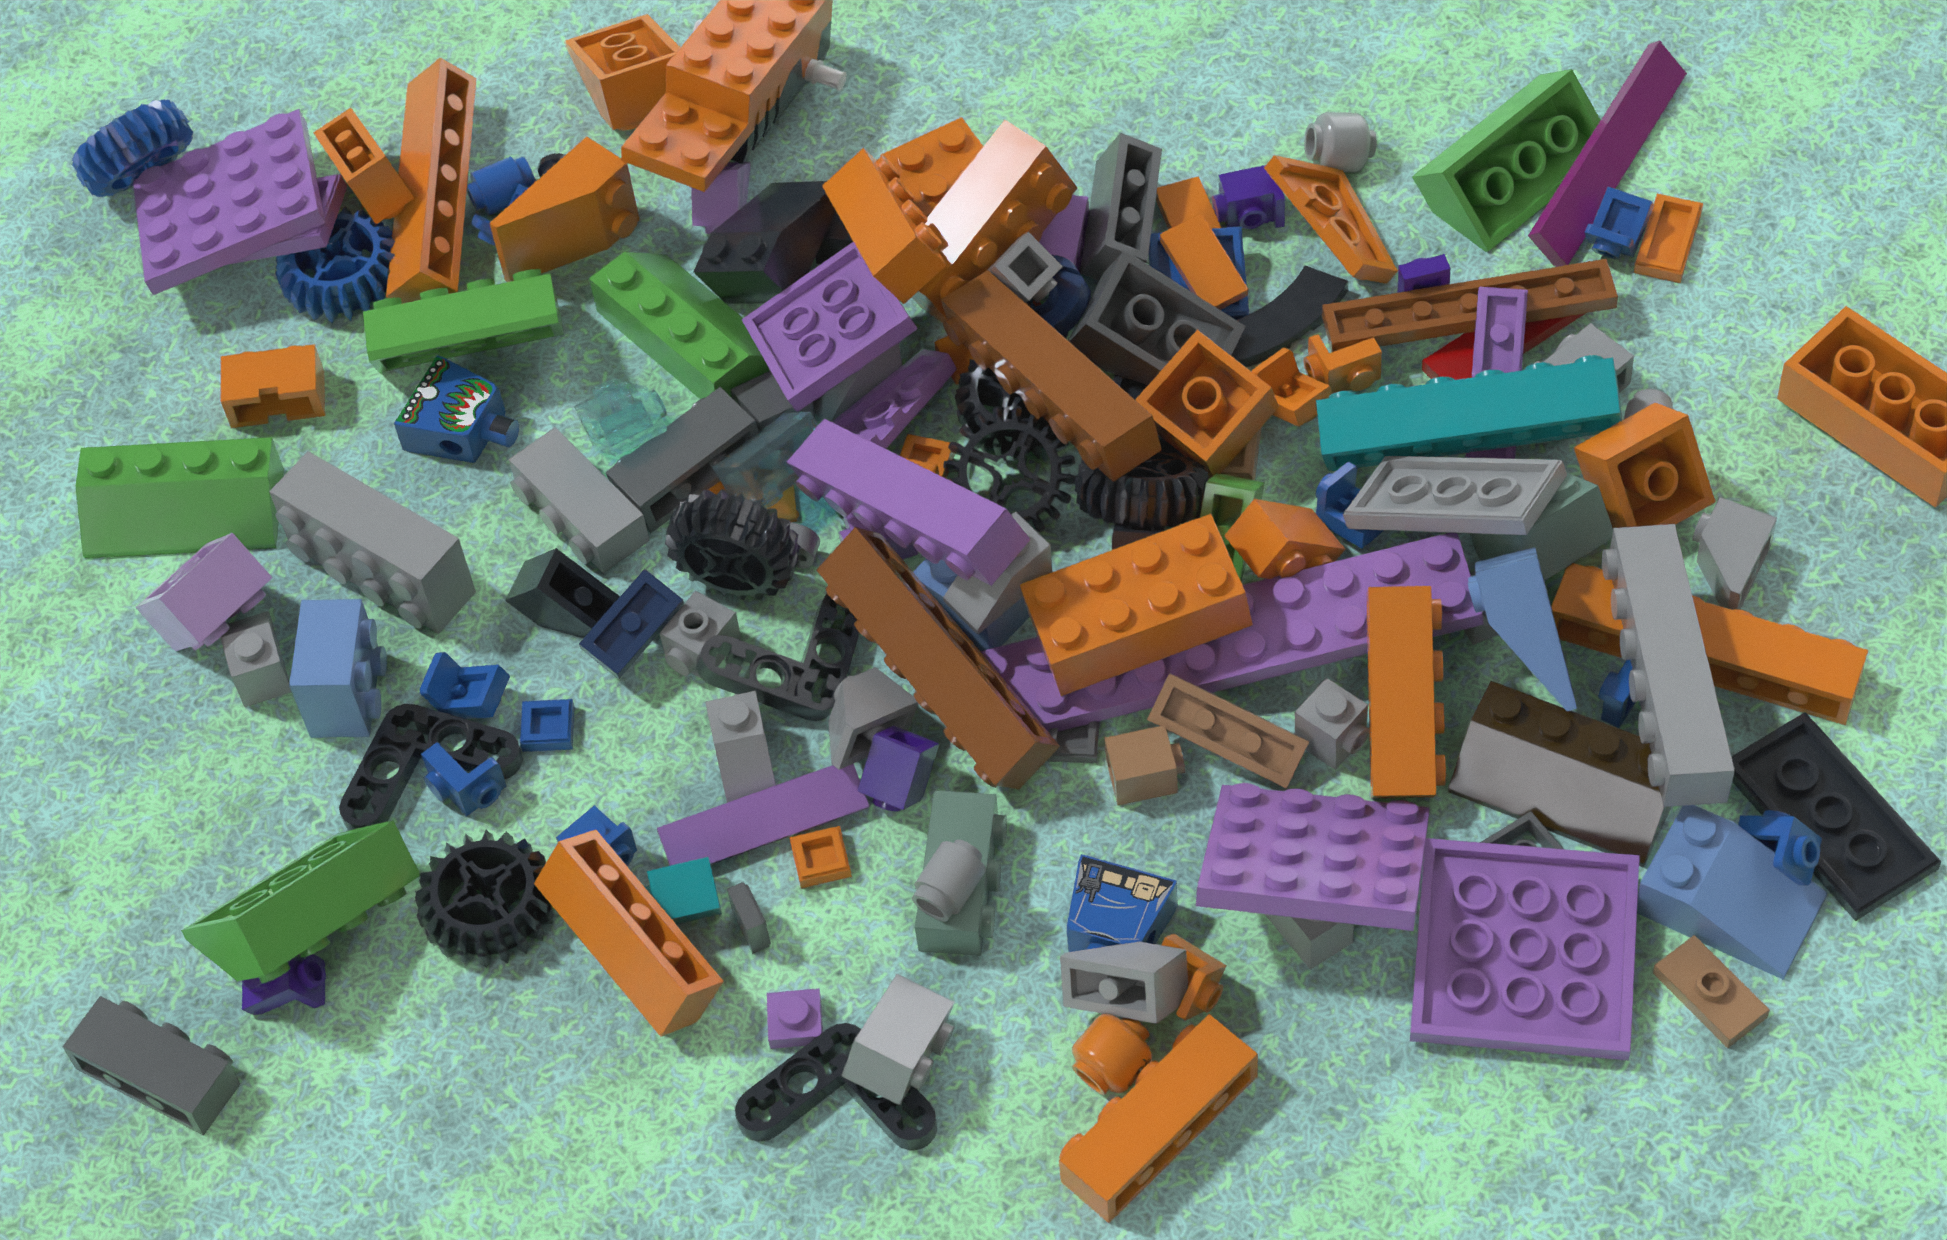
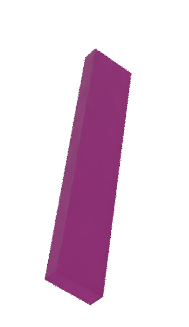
(1607, 154)

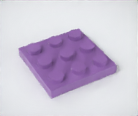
(827, 326)

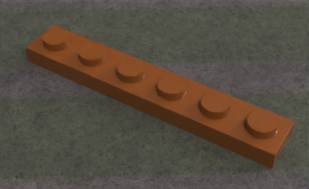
(1453, 307)

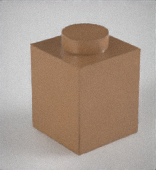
(1143, 764)

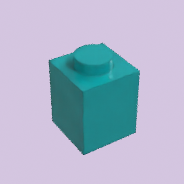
(685, 890)

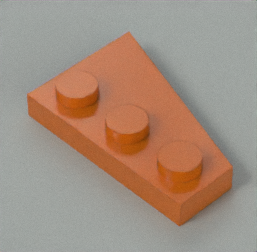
(1335, 214)

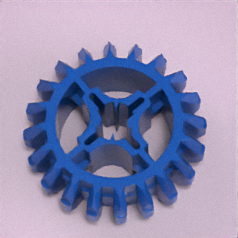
(130, 145)
(343, 276)

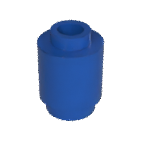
(496, 184)

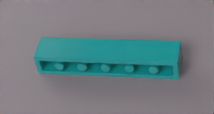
(1470, 413)

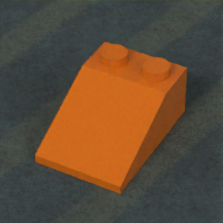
(624, 68)
(567, 212)

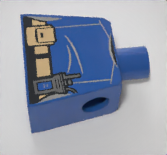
(1117, 905)

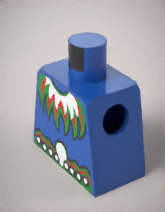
(454, 415)

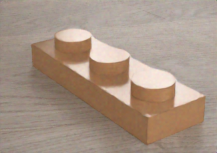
(1228, 730)

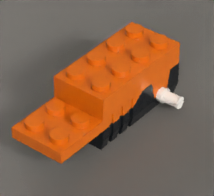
(732, 86)

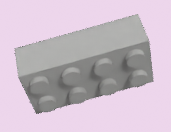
(372, 543)

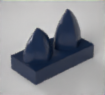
(631, 624)

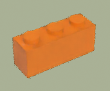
(364, 166)

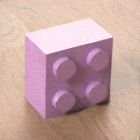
(204, 593)

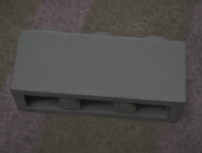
(1121, 204)
(682, 458)
(153, 1063)

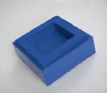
(547, 725)

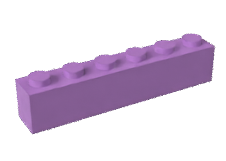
(907, 503)

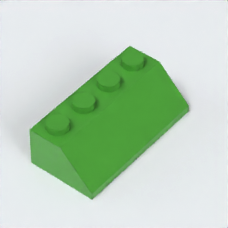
(1510, 160)
(462, 321)
(677, 322)
(176, 496)
(305, 903)

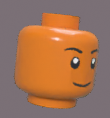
(1111, 1053)

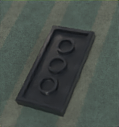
(1865, 843)

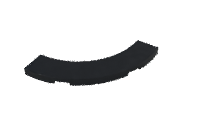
(1288, 316)

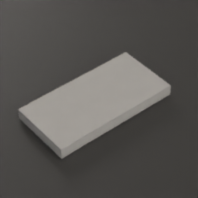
(1455, 495)

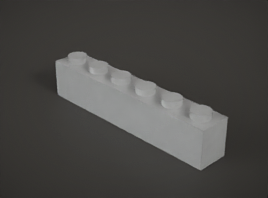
(1669, 666)

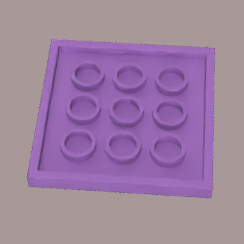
(227, 201)
(1314, 857)
(1526, 949)

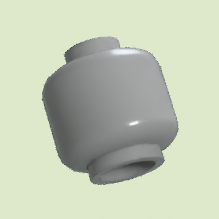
(1340, 141)

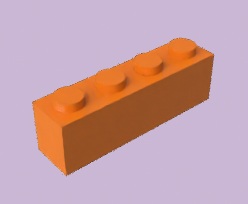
(885, 224)
(1402, 692)
(628, 932)
(1157, 1117)

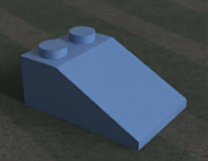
(1520, 612)
(1726, 892)

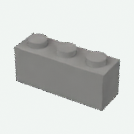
(577, 501)

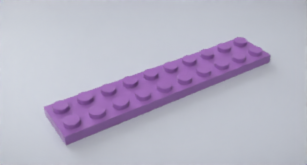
(1295, 627)

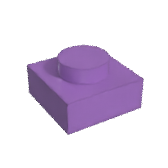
(793, 1017)

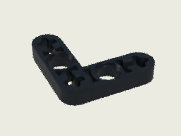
(795, 676)
(407, 751)
(805, 1060)

